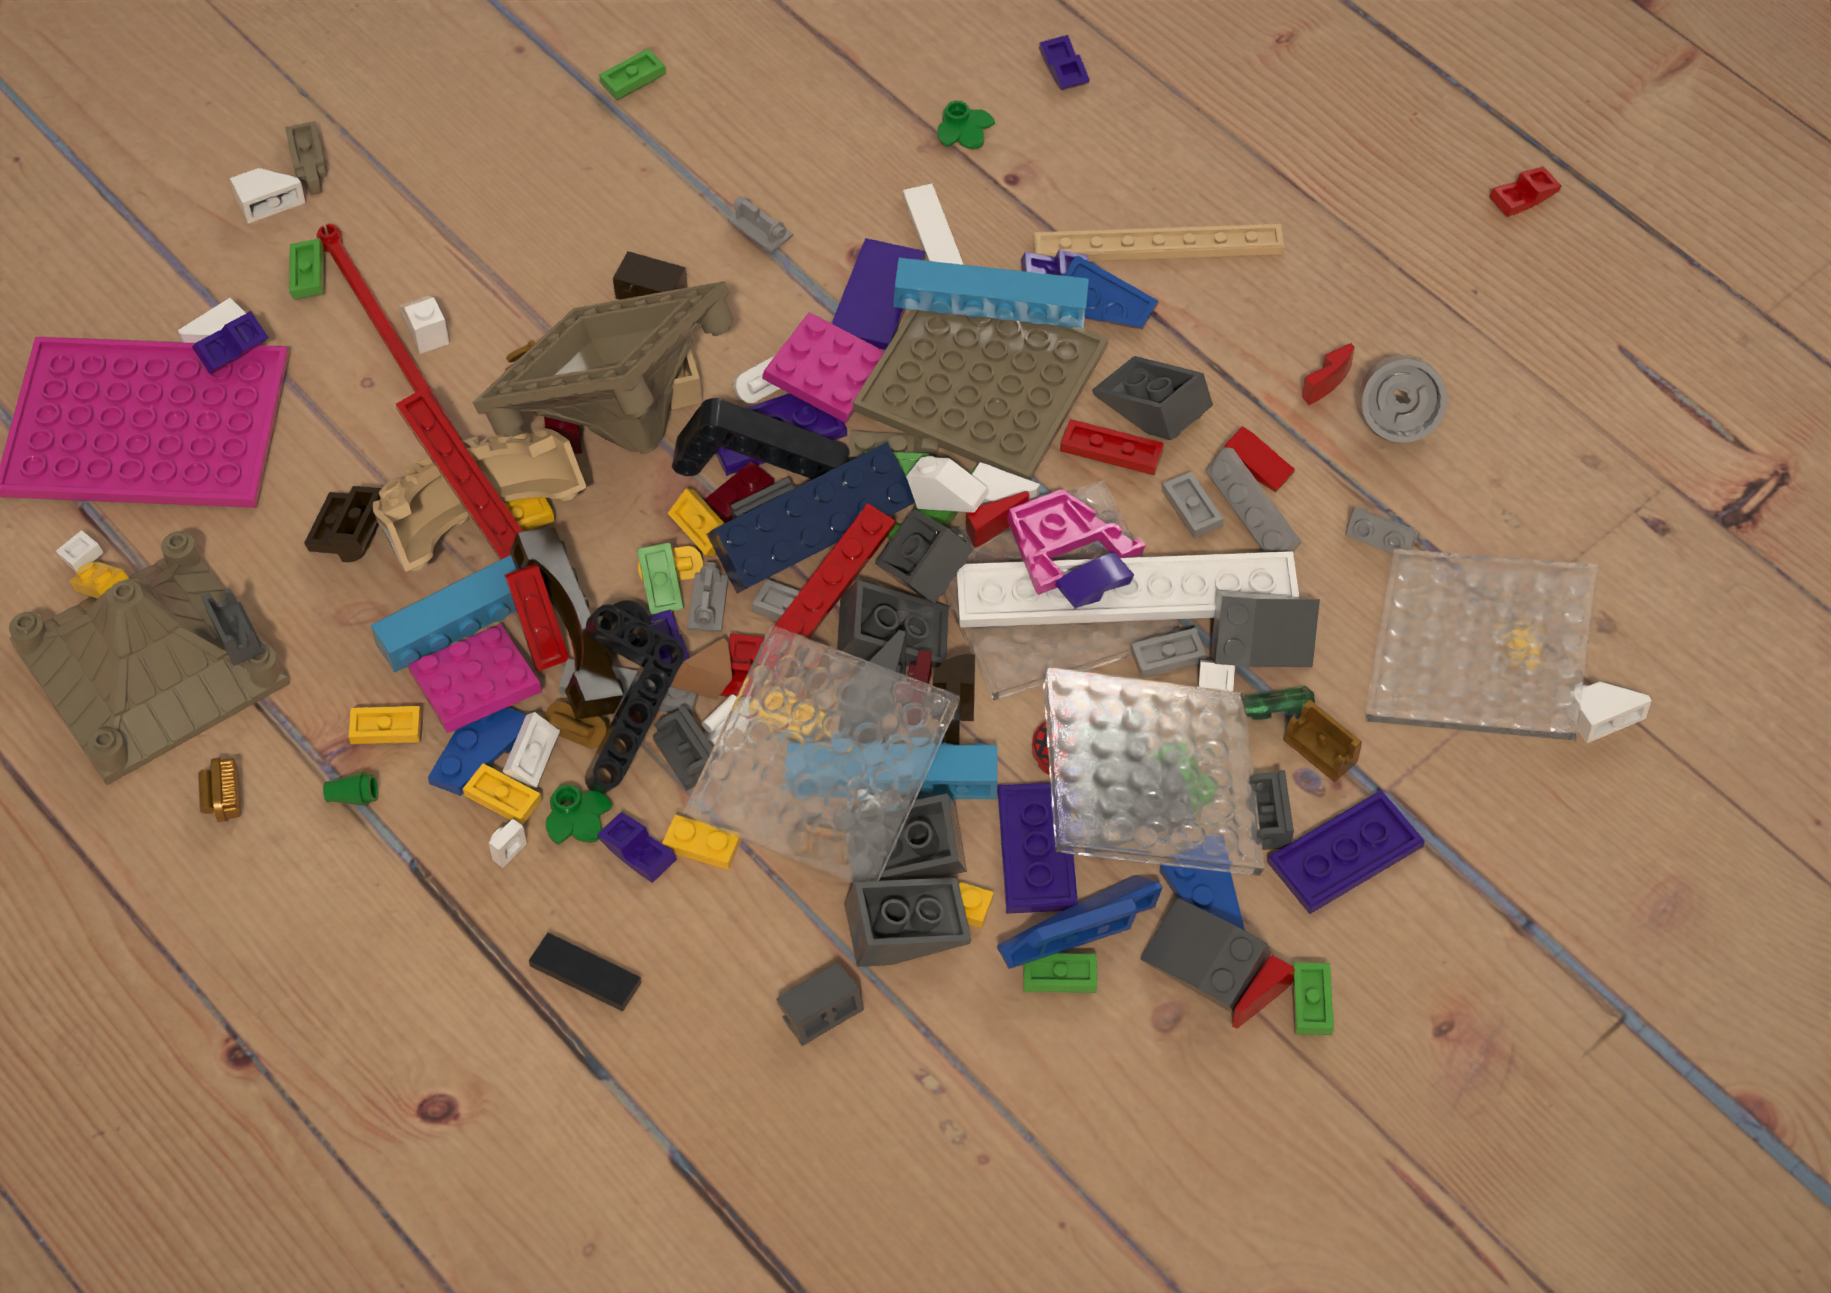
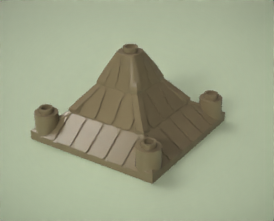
(609, 366)
(143, 663)

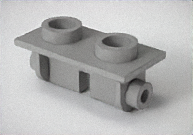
(758, 225)
(1380, 531)
(708, 599)

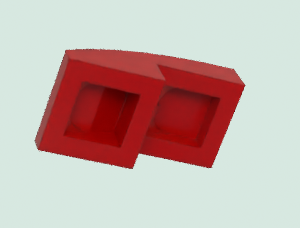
(1528, 191)
(1334, 370)
(740, 650)

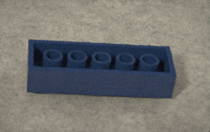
(809, 517)

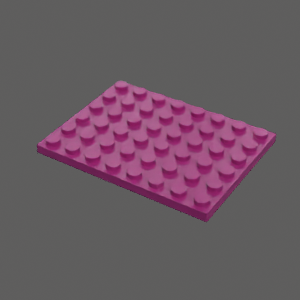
(141, 424)

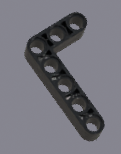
(756, 436)
(637, 696)

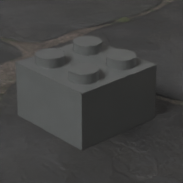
(924, 556)

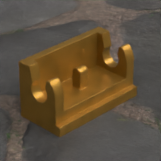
(1323, 741)

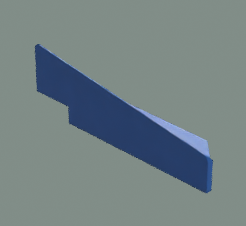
(1083, 923)

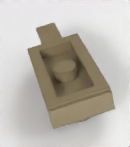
(307, 154)
(905, 443)

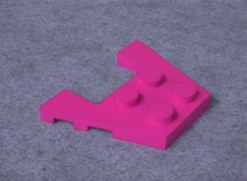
(1059, 525)

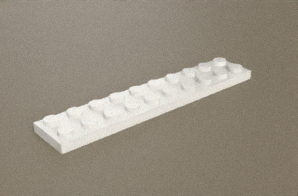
(1159, 590)

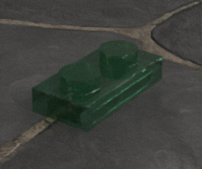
(1290, 700)

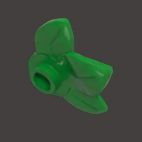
(963, 125)
(577, 819)

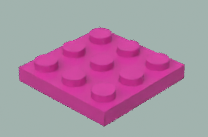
(823, 366)
(474, 678)

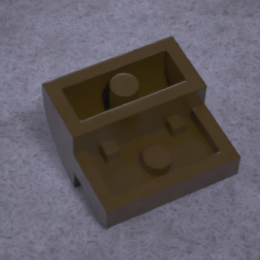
(344, 523)
(958, 677)

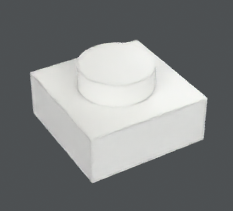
(79, 551)
(1216, 676)
(507, 843)

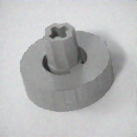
(1381, 405)

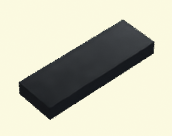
(585, 971)

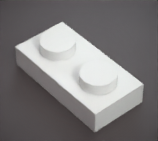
(531, 750)

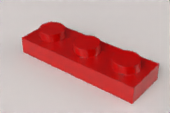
(1112, 447)
(536, 617)

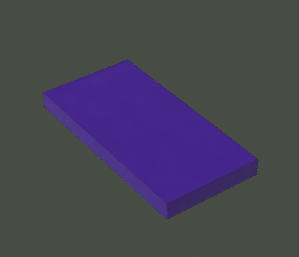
(869, 295)
(791, 411)
(1345, 851)
(1032, 869)

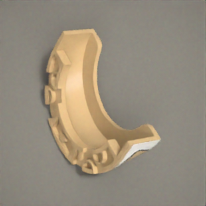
(424, 507)

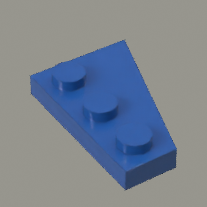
(1111, 298)
(474, 745)
(1206, 890)

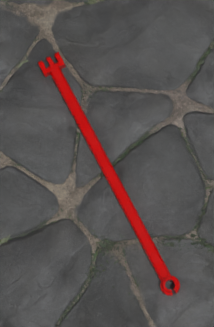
(333, 244)

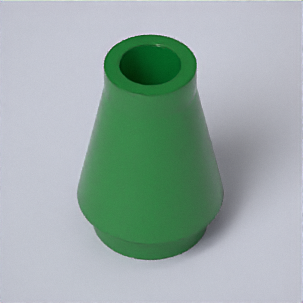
(352, 789)

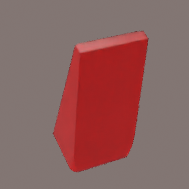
(1260, 459)
(991, 518)
(1267, 985)

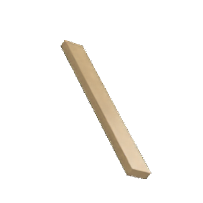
(1164, 242)

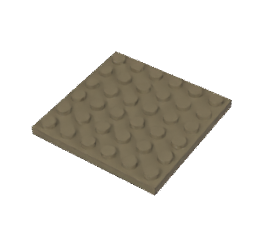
(981, 385)

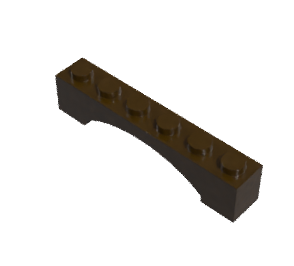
(593, 685)

